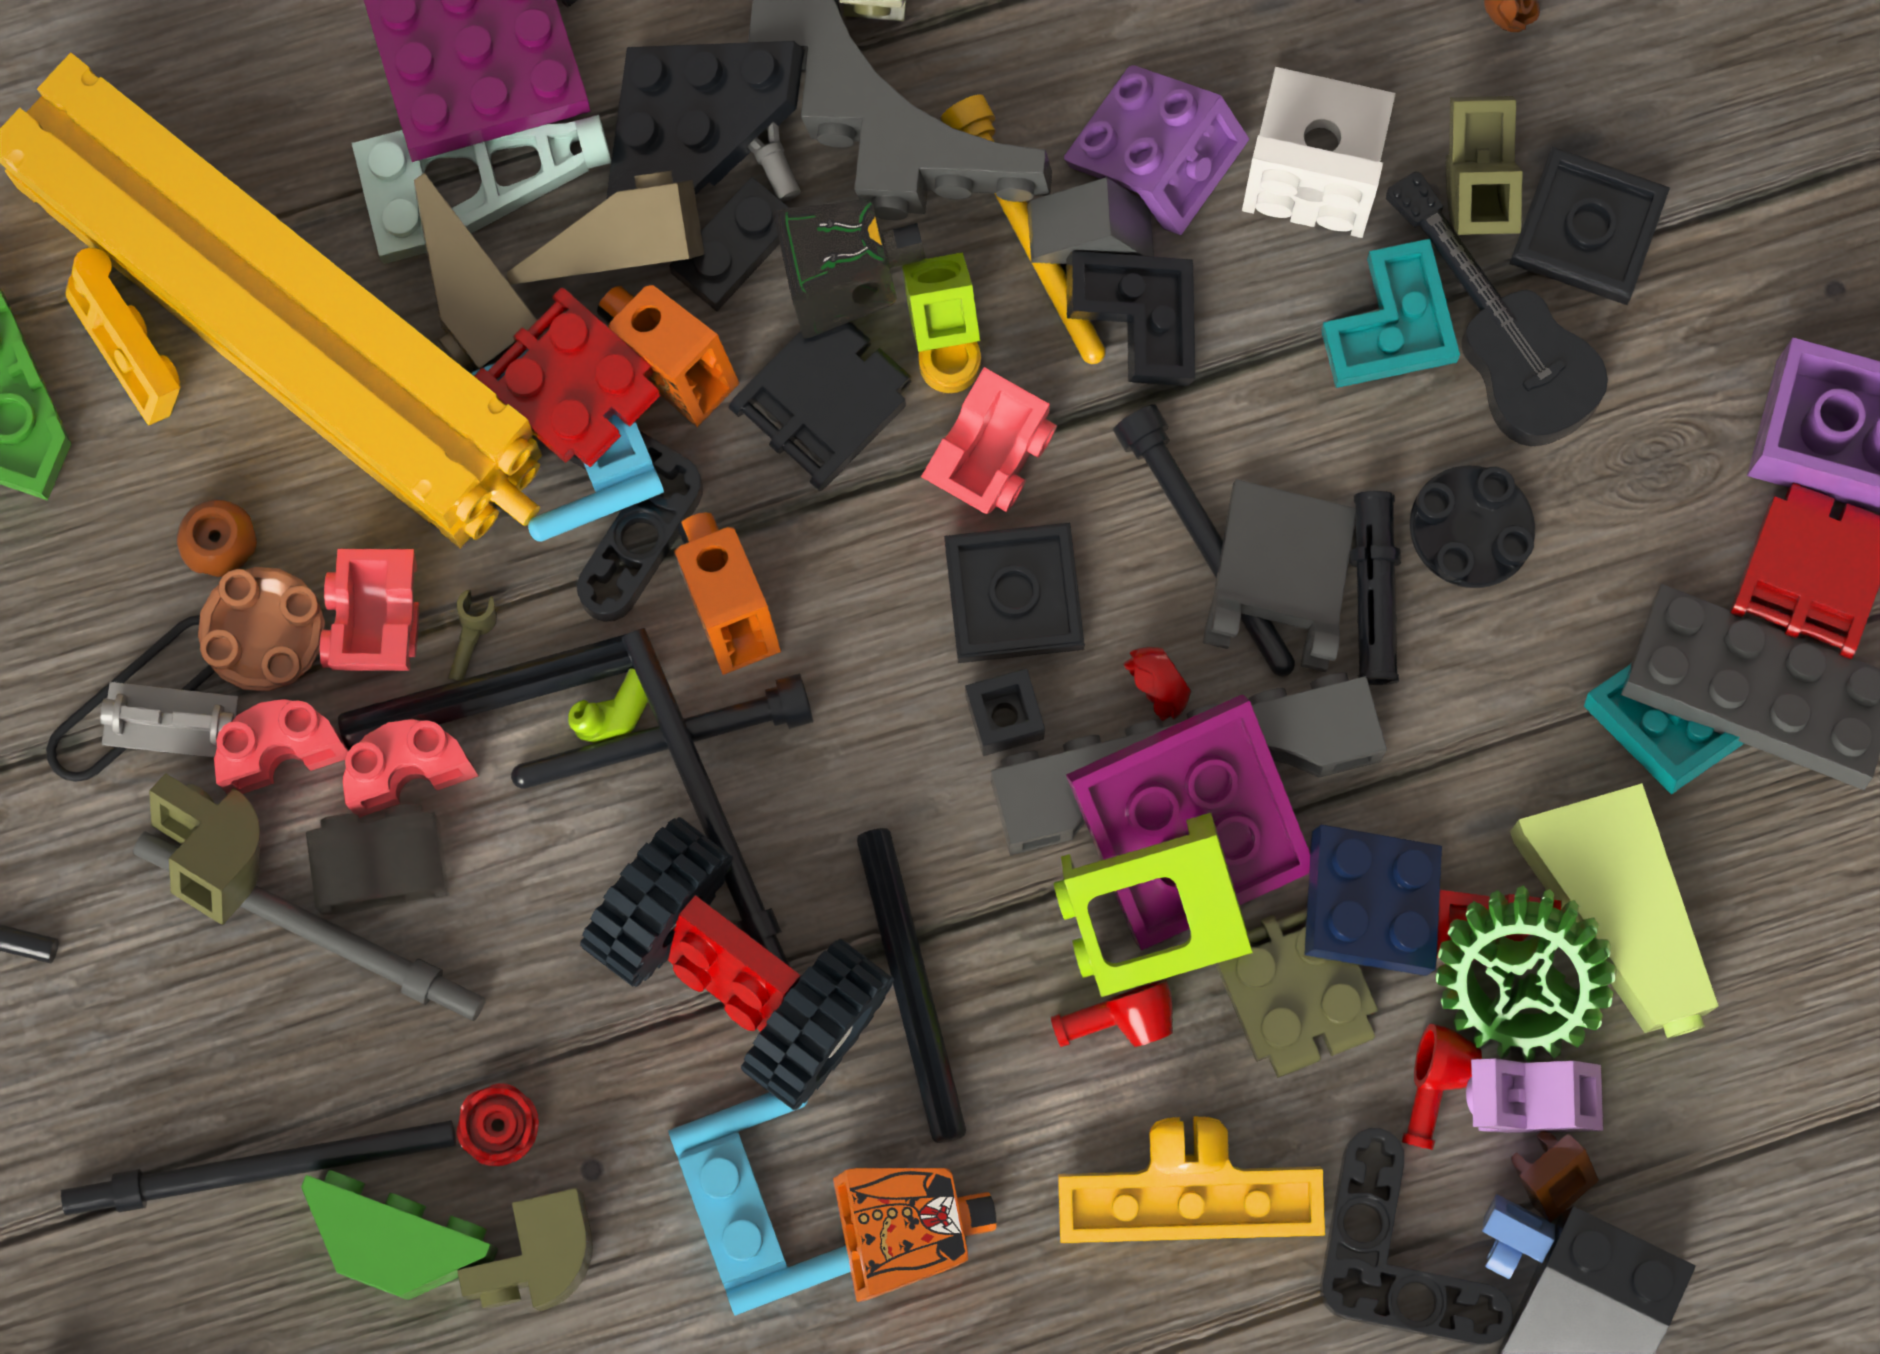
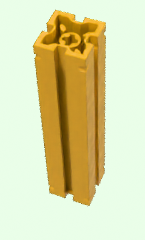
(271, 304)

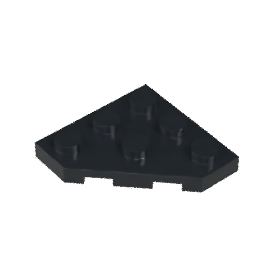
(699, 108)

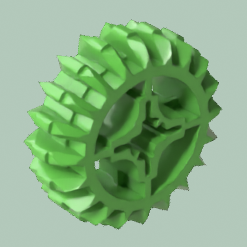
(1564, 1007)

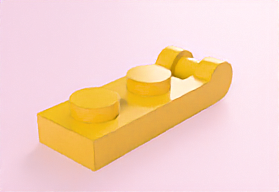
(121, 336)

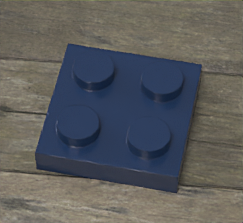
(1373, 900)

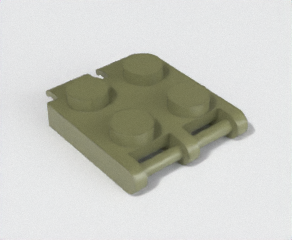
(1295, 997)

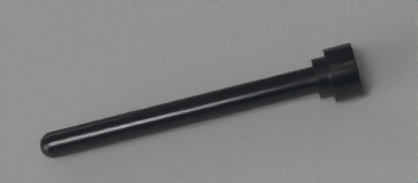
(1146, 437)
(782, 704)

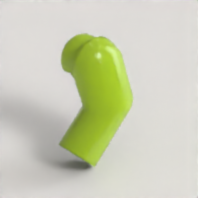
(611, 717)

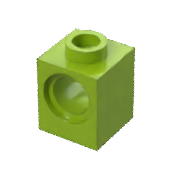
(941, 302)

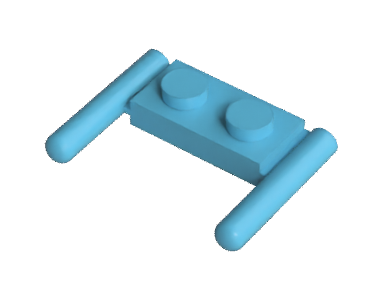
(619, 478)
(735, 1212)

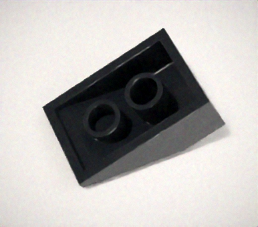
(1598, 1293)

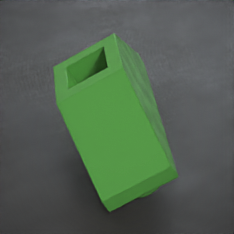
(391, 1242)

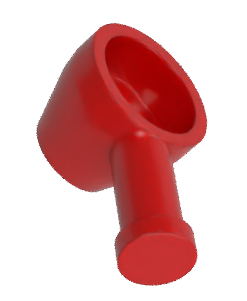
(1140, 1014)
(1439, 1065)

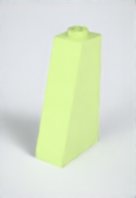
(1618, 871)

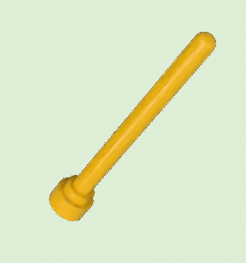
(976, 118)

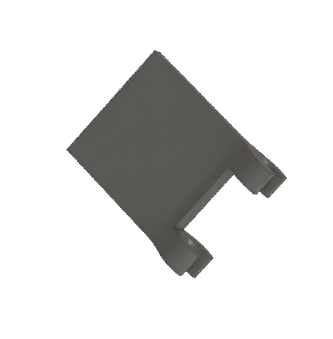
(1285, 564)

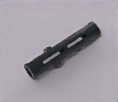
(1376, 591)

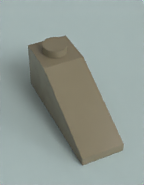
(626, 230)
(470, 292)

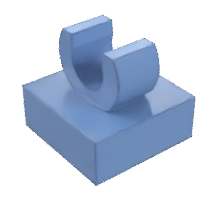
(1515, 1233)

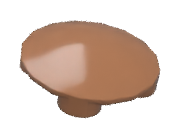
(260, 628)

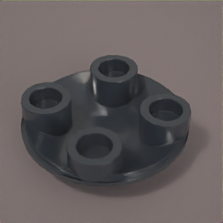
(1472, 526)

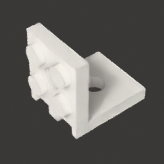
(1315, 182)

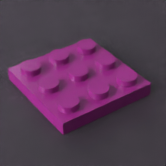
(475, 69)
(1189, 770)

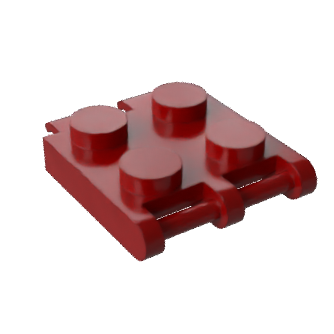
(572, 380)
(1813, 569)

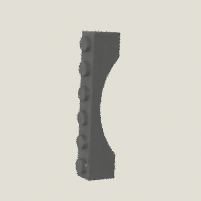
(1311, 730)

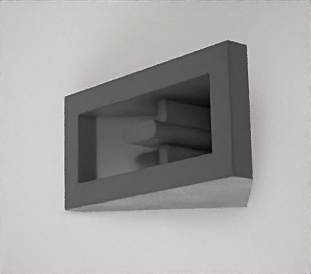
(1089, 219)

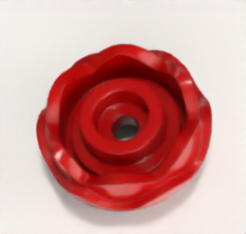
(1159, 680)
(477, 1119)

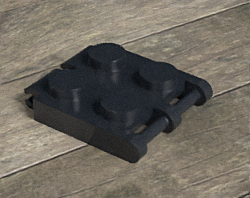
(825, 399)

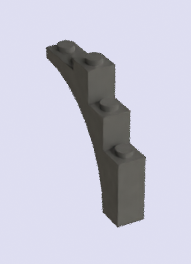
(900, 145)

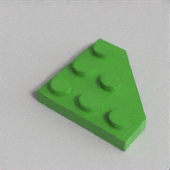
(30, 428)

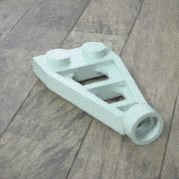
(390, 174)

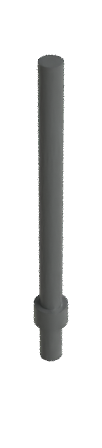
(418, 979)

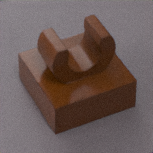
(1557, 1176)

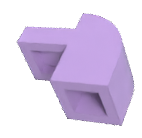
(1535, 1096)

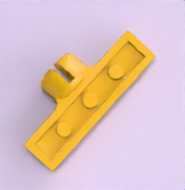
(1190, 1194)

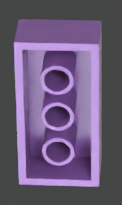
(1822, 425)

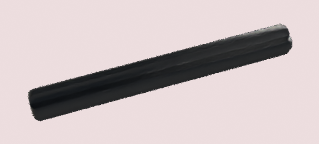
(492, 689)
(911, 985)

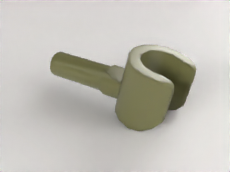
(471, 630)

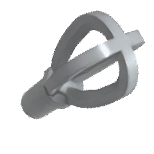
(775, 164)

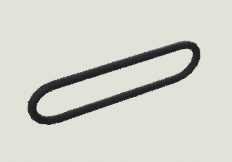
(103, 694)

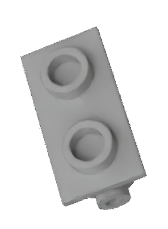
(165, 719)

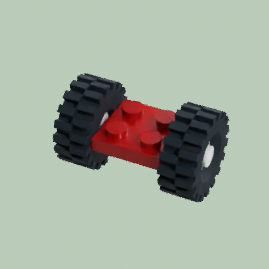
(665, 912)

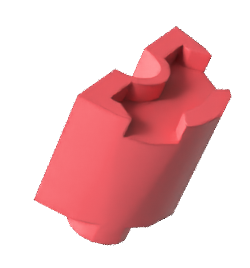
(991, 444)
(374, 611)
(269, 735)
(394, 756)

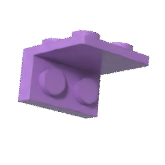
(1160, 142)

